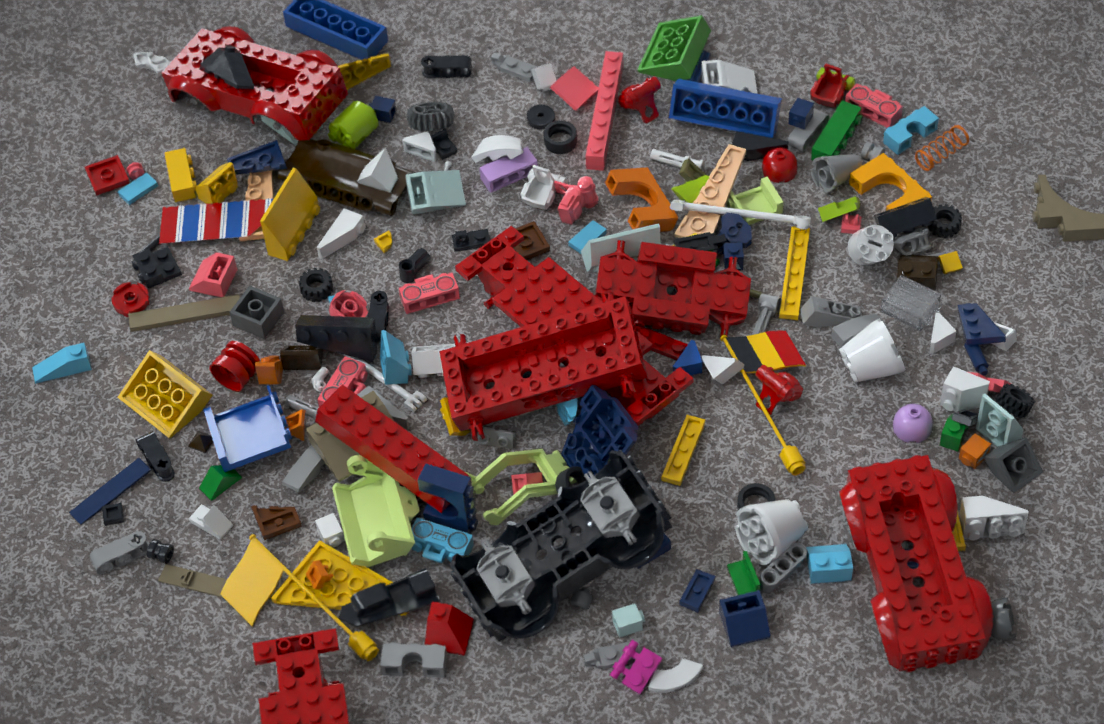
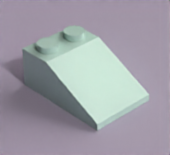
(997, 423)

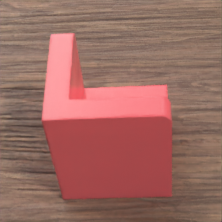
(520, 480)

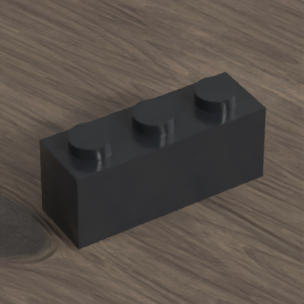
(907, 216)

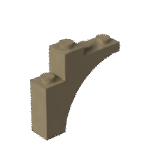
(1071, 221)

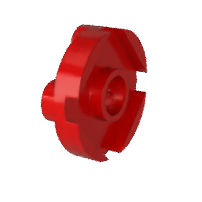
(127, 290)

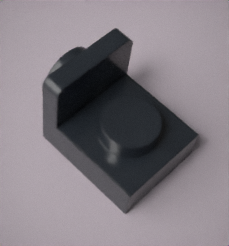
(443, 145)

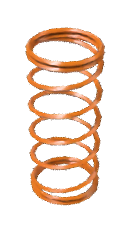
(930, 159)

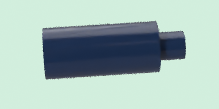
(977, 358)

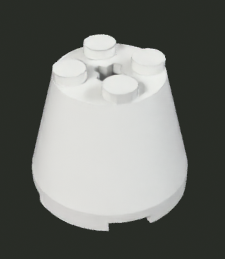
(872, 354)
(769, 528)

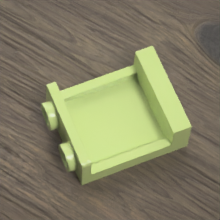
(758, 199)

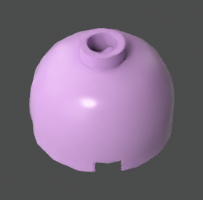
(912, 423)

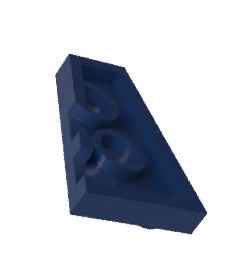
(260, 159)
(978, 326)

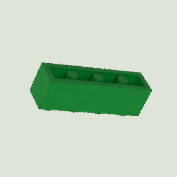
(837, 131)

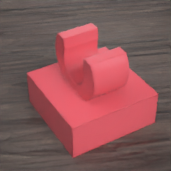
(850, 223)

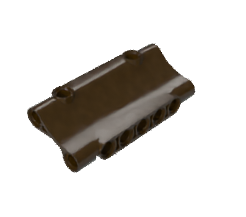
(334, 172)

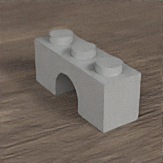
(397, 656)

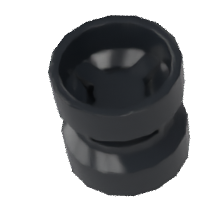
(160, 551)

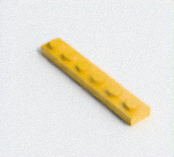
(794, 273)

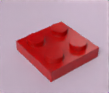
(107, 175)

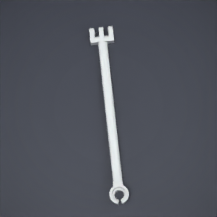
(801, 221)
(410, 398)

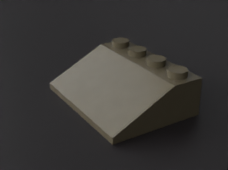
(333, 450)

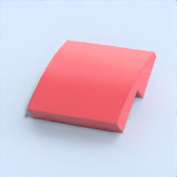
(574, 88)

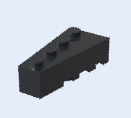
(339, 334)

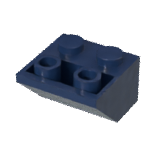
(744, 618)

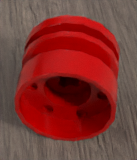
(234, 366)

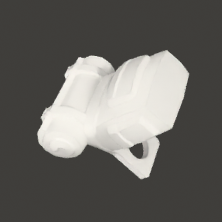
(540, 189)

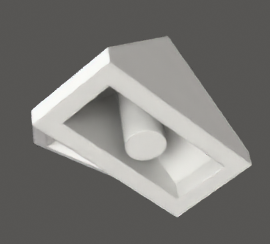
(379, 173)

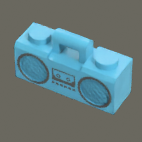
(440, 541)

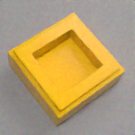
(950, 262)

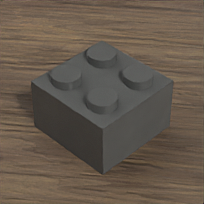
(257, 312)

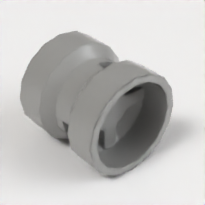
(870, 151)

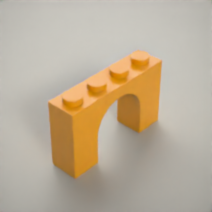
(885, 171)

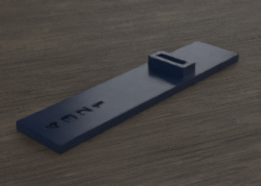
(110, 491)

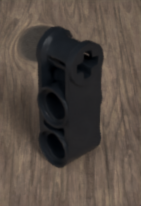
(447, 66)
(380, 311)
(156, 456)

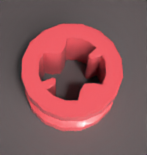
(135, 170)

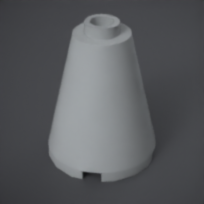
(834, 170)

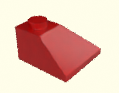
(448, 628)

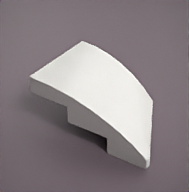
(497, 147)

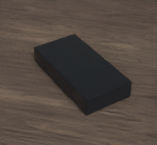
(965, 417)

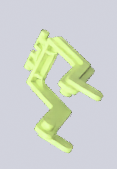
(549, 465)

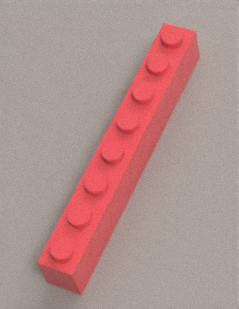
(604, 111)

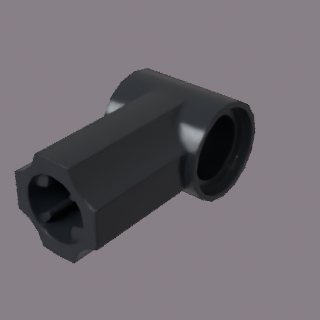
(410, 267)

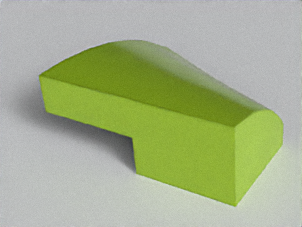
(691, 189)
(836, 209)

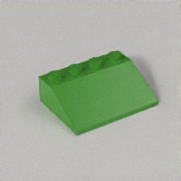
(675, 48)

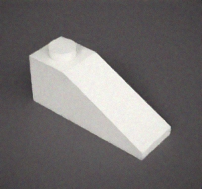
(342, 232)

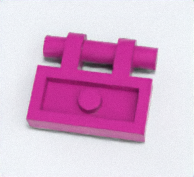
(641, 670)

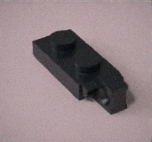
(703, 241)

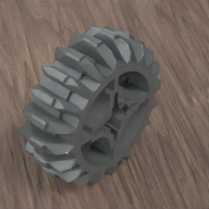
(430, 116)

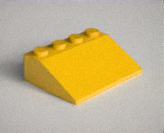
(289, 216)
(164, 394)

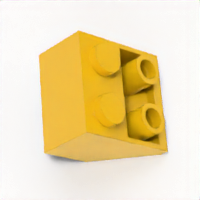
(218, 185)

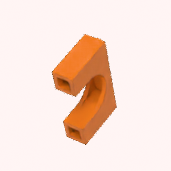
(643, 184)

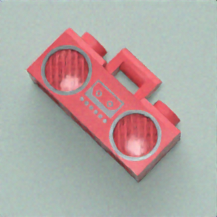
(875, 105)
(428, 292)
(350, 374)

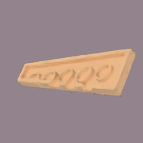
(259, 187)
(713, 193)

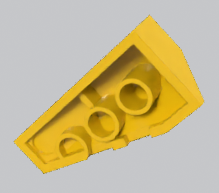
(363, 69)

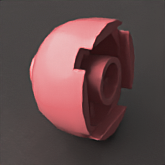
(348, 305)

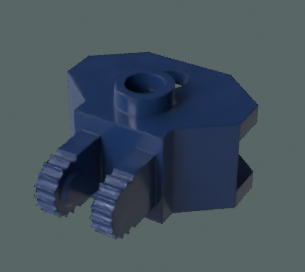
(730, 226)

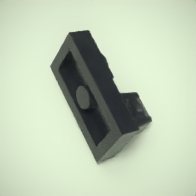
(470, 240)

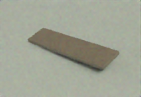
(192, 580)

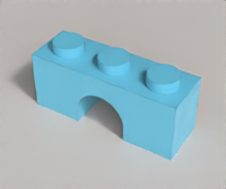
(920, 121)

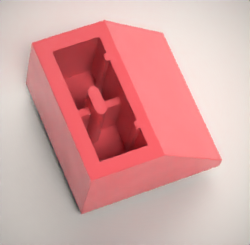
(214, 275)

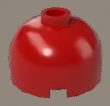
(779, 165)

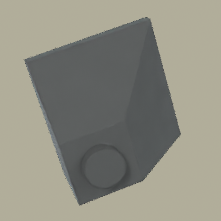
(1014, 464)

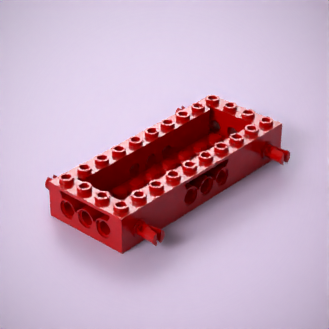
(541, 350)

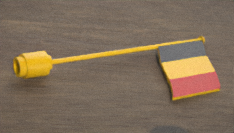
(775, 351)

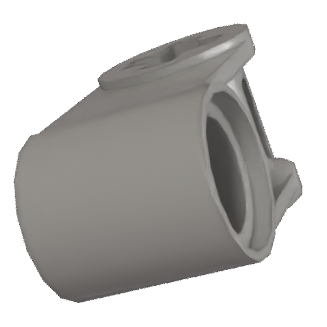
(916, 242)

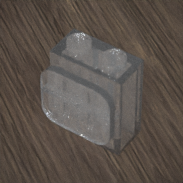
(911, 304)

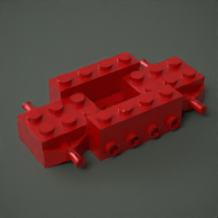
(699, 294)

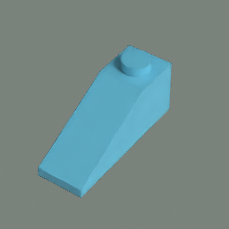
(65, 362)

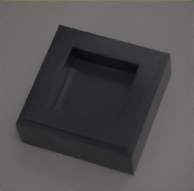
(113, 514)

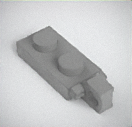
(513, 66)
(607, 656)

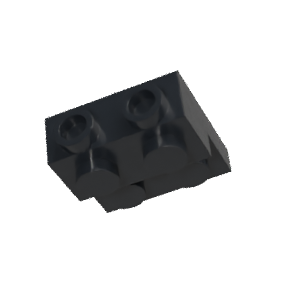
(155, 266)

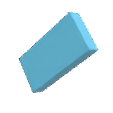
(137, 188)
(591, 231)

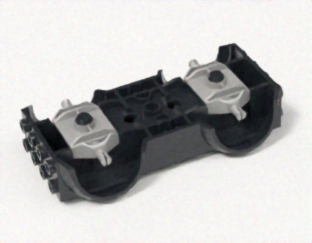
(620, 529)

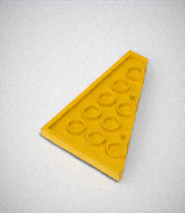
(345, 582)

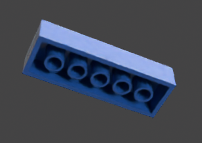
(336, 27)
(725, 108)

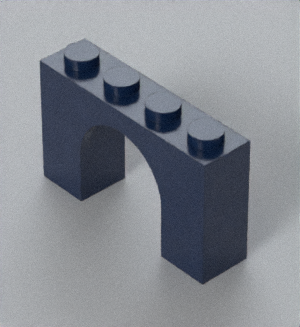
(453, 488)

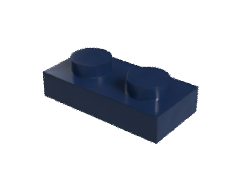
(697, 590)

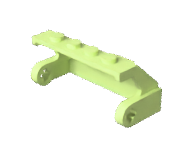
(375, 514)

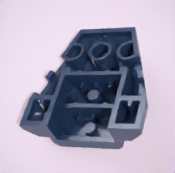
(599, 429)

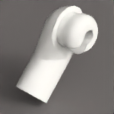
(318, 379)

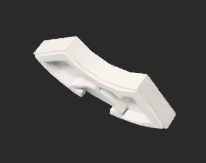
(150, 61)
(675, 678)

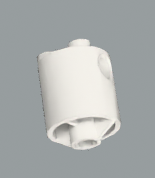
(870, 245)

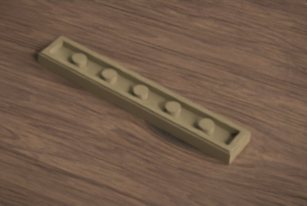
(182, 313)

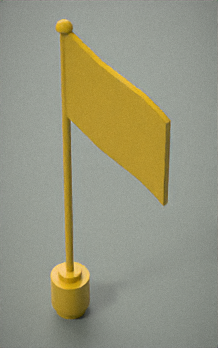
(256, 580)

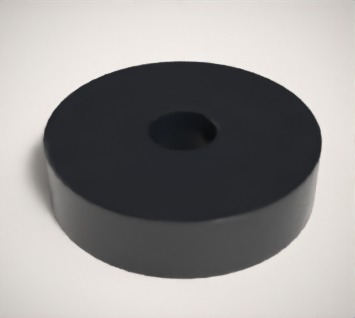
(534, 114)

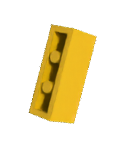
(181, 174)

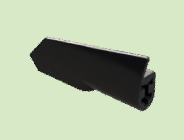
(390, 600)

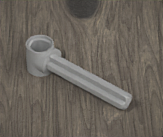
(768, 306)

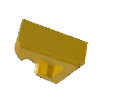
(384, 241)

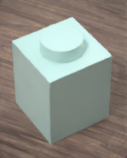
(628, 620)

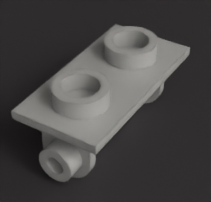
(497, 438)

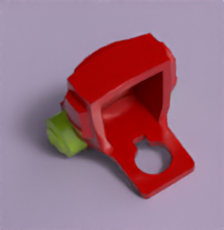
(830, 86)

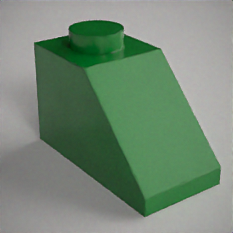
(953, 434)

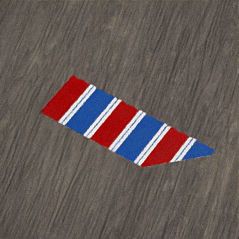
(212, 220)

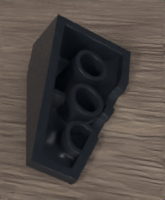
(228, 65)

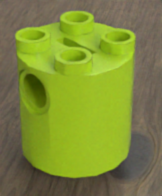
(353, 125)

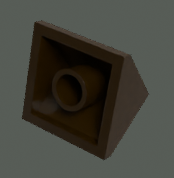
(301, 357)

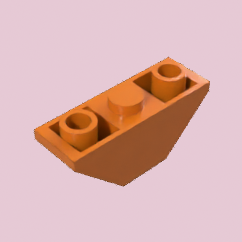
(269, 370)

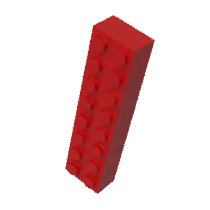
(381, 441)

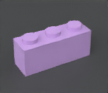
(507, 171)

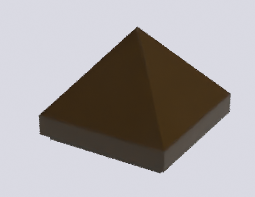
(201, 442)

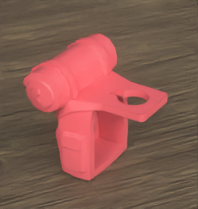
(576, 198)

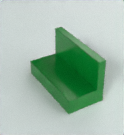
(743, 575)

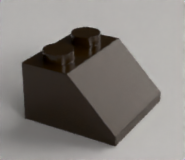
(919, 269)

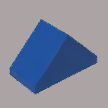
(690, 360)

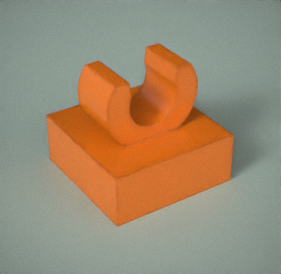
(318, 574)

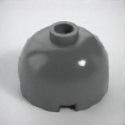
(1002, 619)

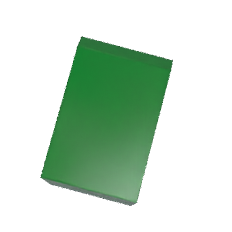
(218, 481)

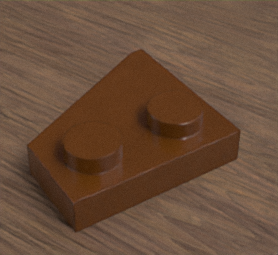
(276, 520)

